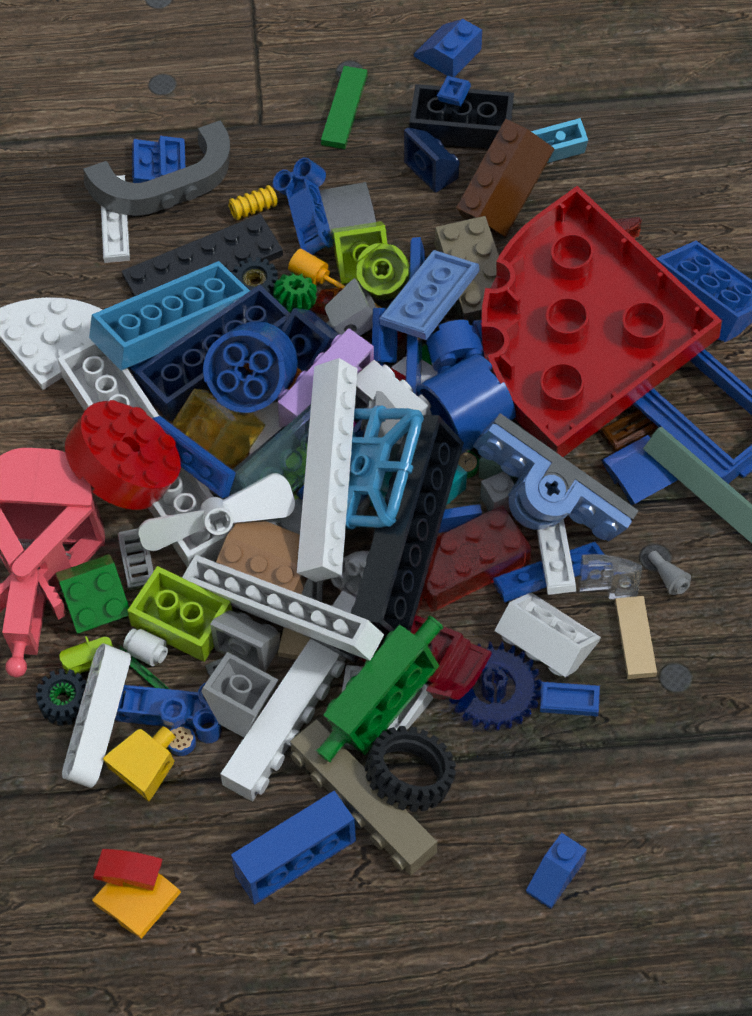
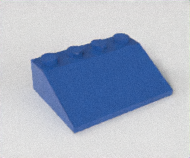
(714, 283)

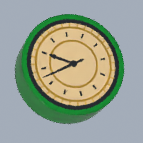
(470, 463)

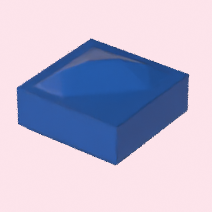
(453, 90)

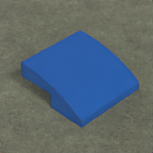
(156, 158)
(637, 471)

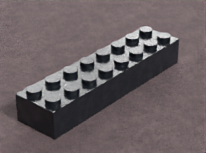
(403, 552)

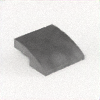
(348, 205)

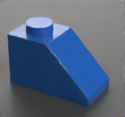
(556, 870)

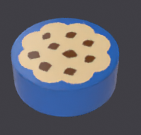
(184, 741)

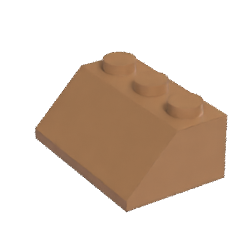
(264, 553)

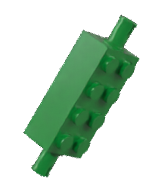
(381, 689)

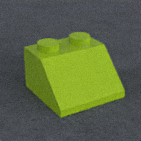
(351, 242)

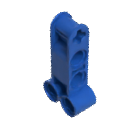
(306, 203)
(142, 704)

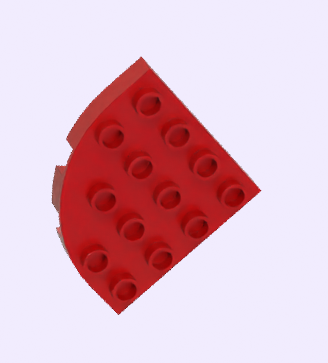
(585, 322)

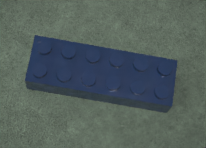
(179, 368)

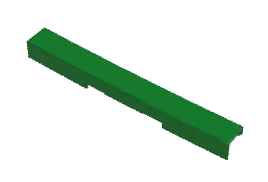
(145, 673)

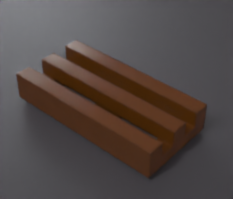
(635, 431)

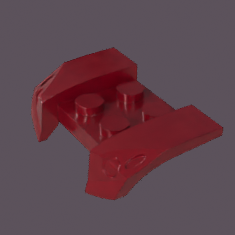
(458, 662)

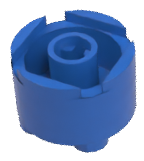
(453, 344)

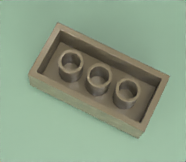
(474, 243)

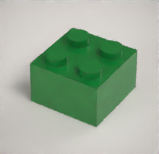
(93, 593)

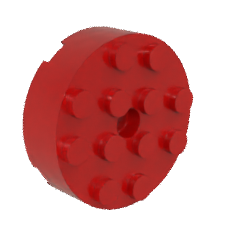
(122, 455)

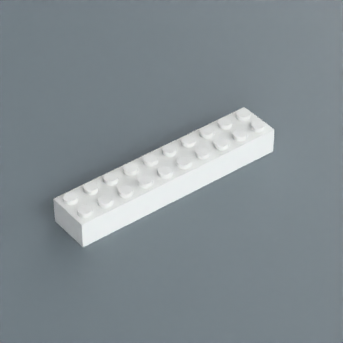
(98, 379)

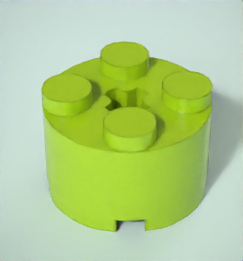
(370, 276)

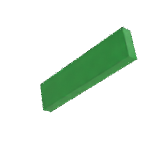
(344, 107)

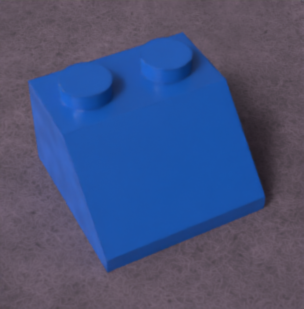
(451, 47)

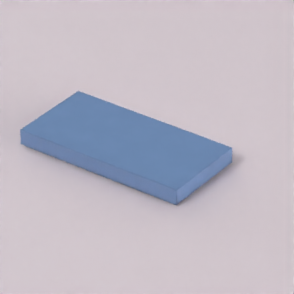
(429, 294)

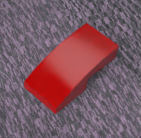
(127, 867)

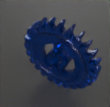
(519, 704)

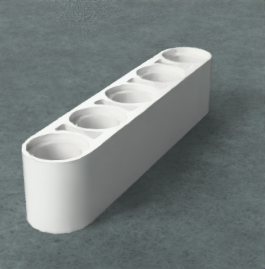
(96, 715)

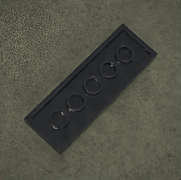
(228, 246)

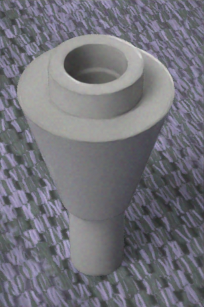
(674, 578)

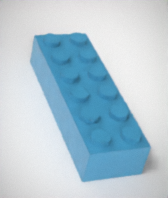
(163, 315)

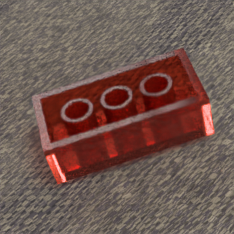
(474, 556)

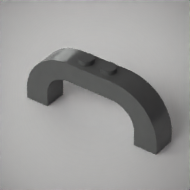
(168, 189)

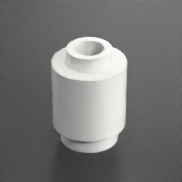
(145, 646)

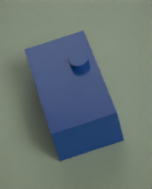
(294, 847)

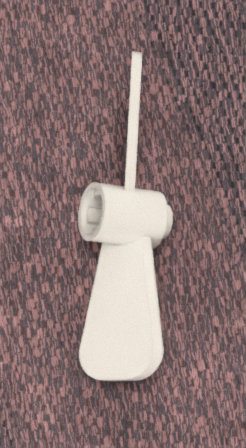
(262, 500)

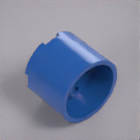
(268, 355)
(468, 398)

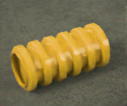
(254, 202)

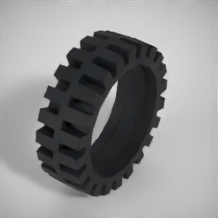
(400, 791)

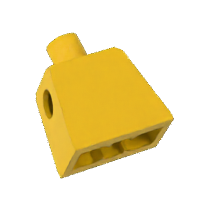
(142, 760)

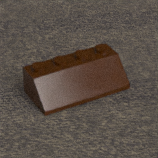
(505, 177)

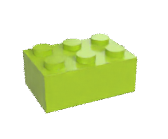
(178, 612)

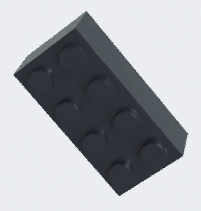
(466, 125)

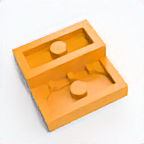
(135, 906)

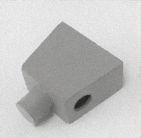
(351, 309)

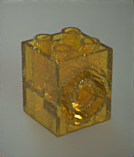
(217, 429)

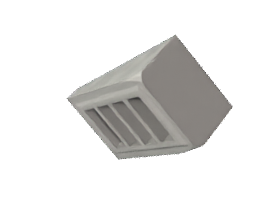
(129, 543)

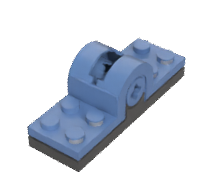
(551, 485)

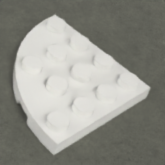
(42, 331)

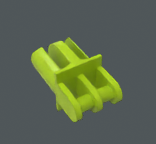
(81, 656)

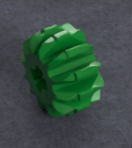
(295, 292)

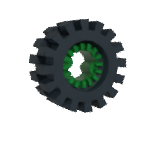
(51, 688)

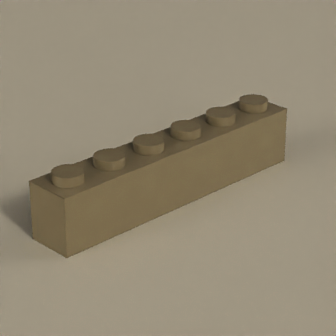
(388, 826)

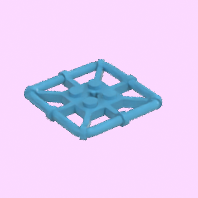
(374, 455)

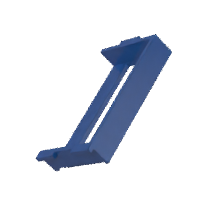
(681, 428)

